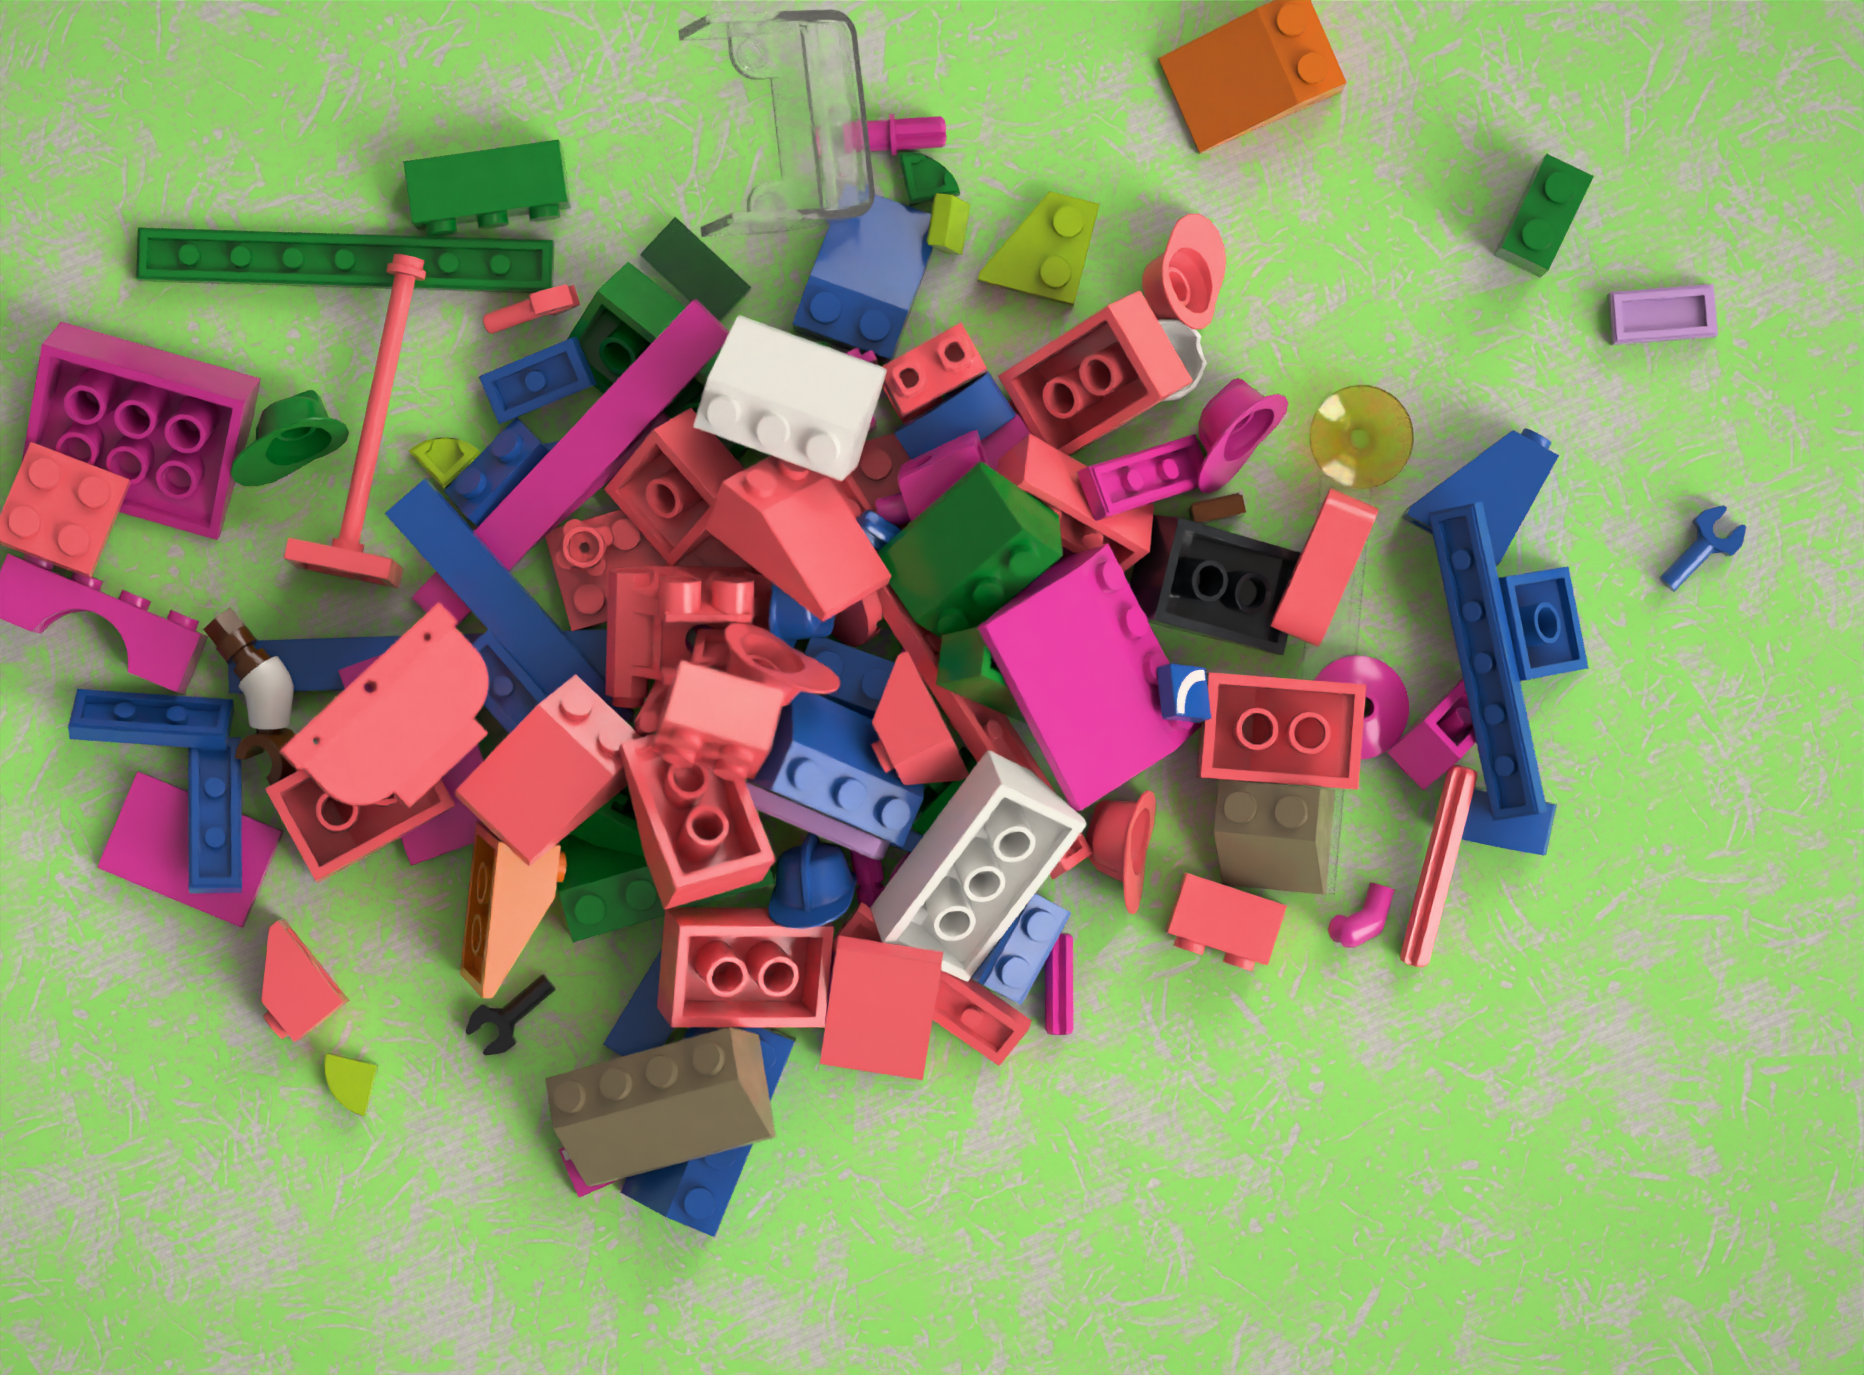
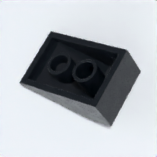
(1213, 583)

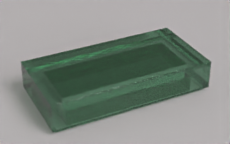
(695, 270)

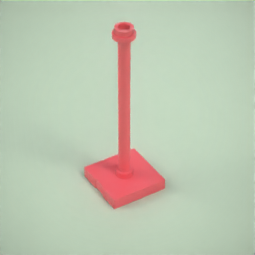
(346, 554)

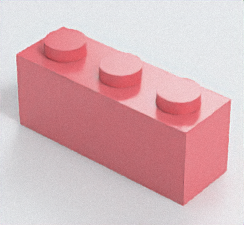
(1054, 481)

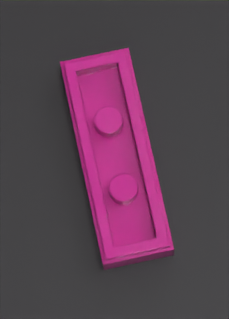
(1142, 477)

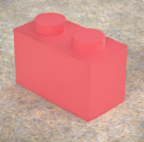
(1224, 920)

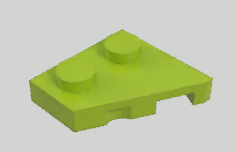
(1046, 250)

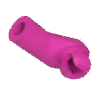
(1365, 923)

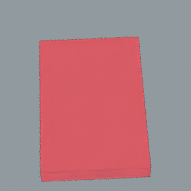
(881, 1007)

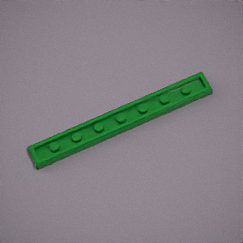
(341, 260)

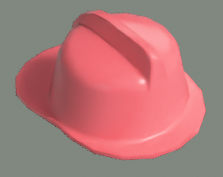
(1188, 274)
(772, 662)
(1120, 841)

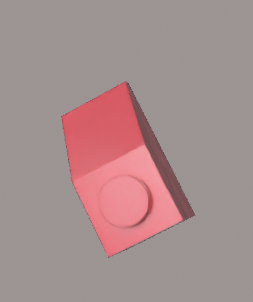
(296, 985)

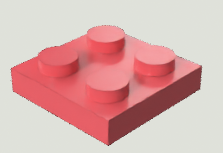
(61, 510)

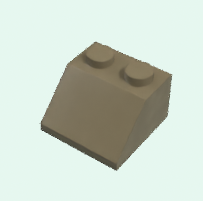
(1273, 835)

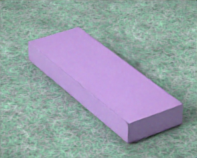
(817, 823)

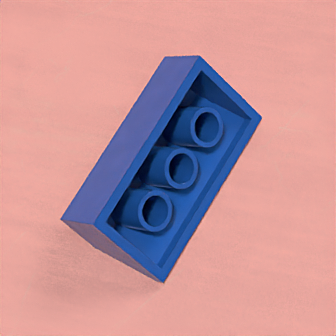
(701, 1188)

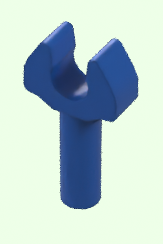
(1705, 545)

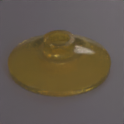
(1380, 417)

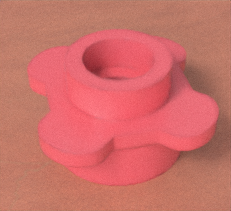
(577, 534)

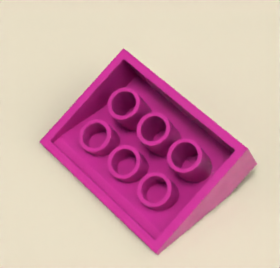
(147, 418)
(1085, 674)

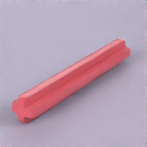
(1438, 865)

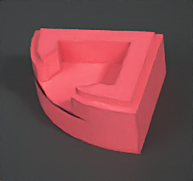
(711, 649)

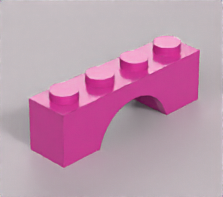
(156, 646)

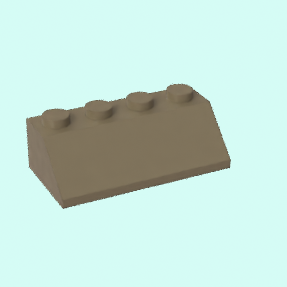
(662, 1105)

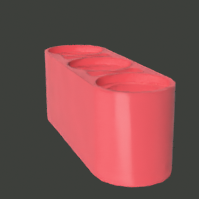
(1324, 567)

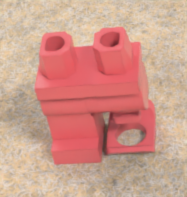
(930, 370)

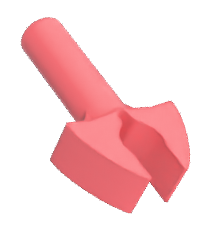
(541, 303)

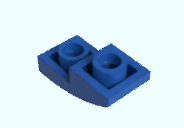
(970, 407)
(1520, 834)

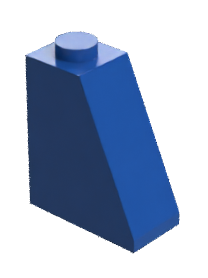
(1502, 478)

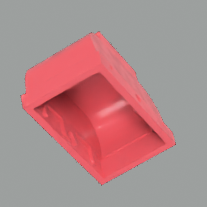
(408, 726)

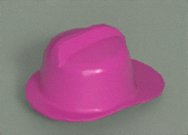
(1233, 428)

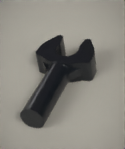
(510, 1014)

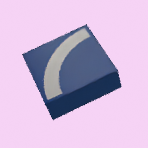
(1183, 693)

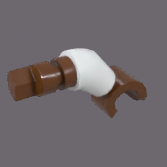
(266, 690)

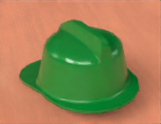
(288, 438)

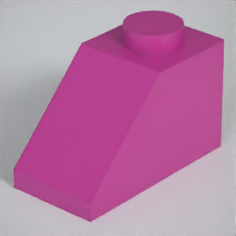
(1436, 738)

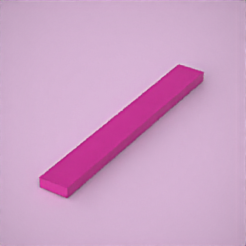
(591, 446)

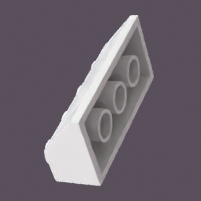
(977, 865)

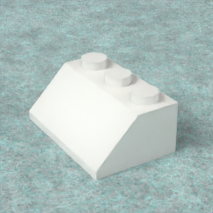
(791, 398)

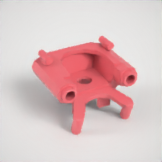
(650, 618)

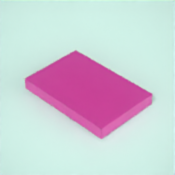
(152, 850)

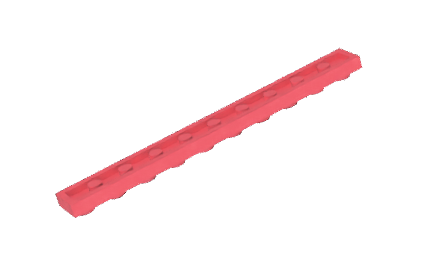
(977, 725)

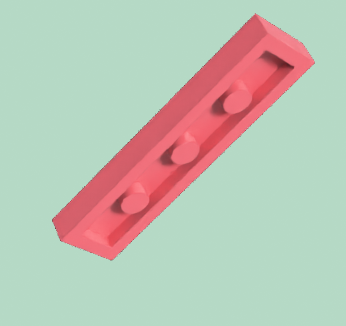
(960, 1005)

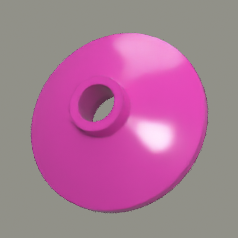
(1384, 693)

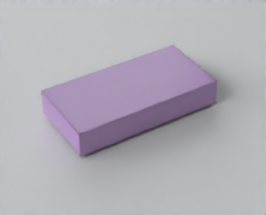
(1662, 314)

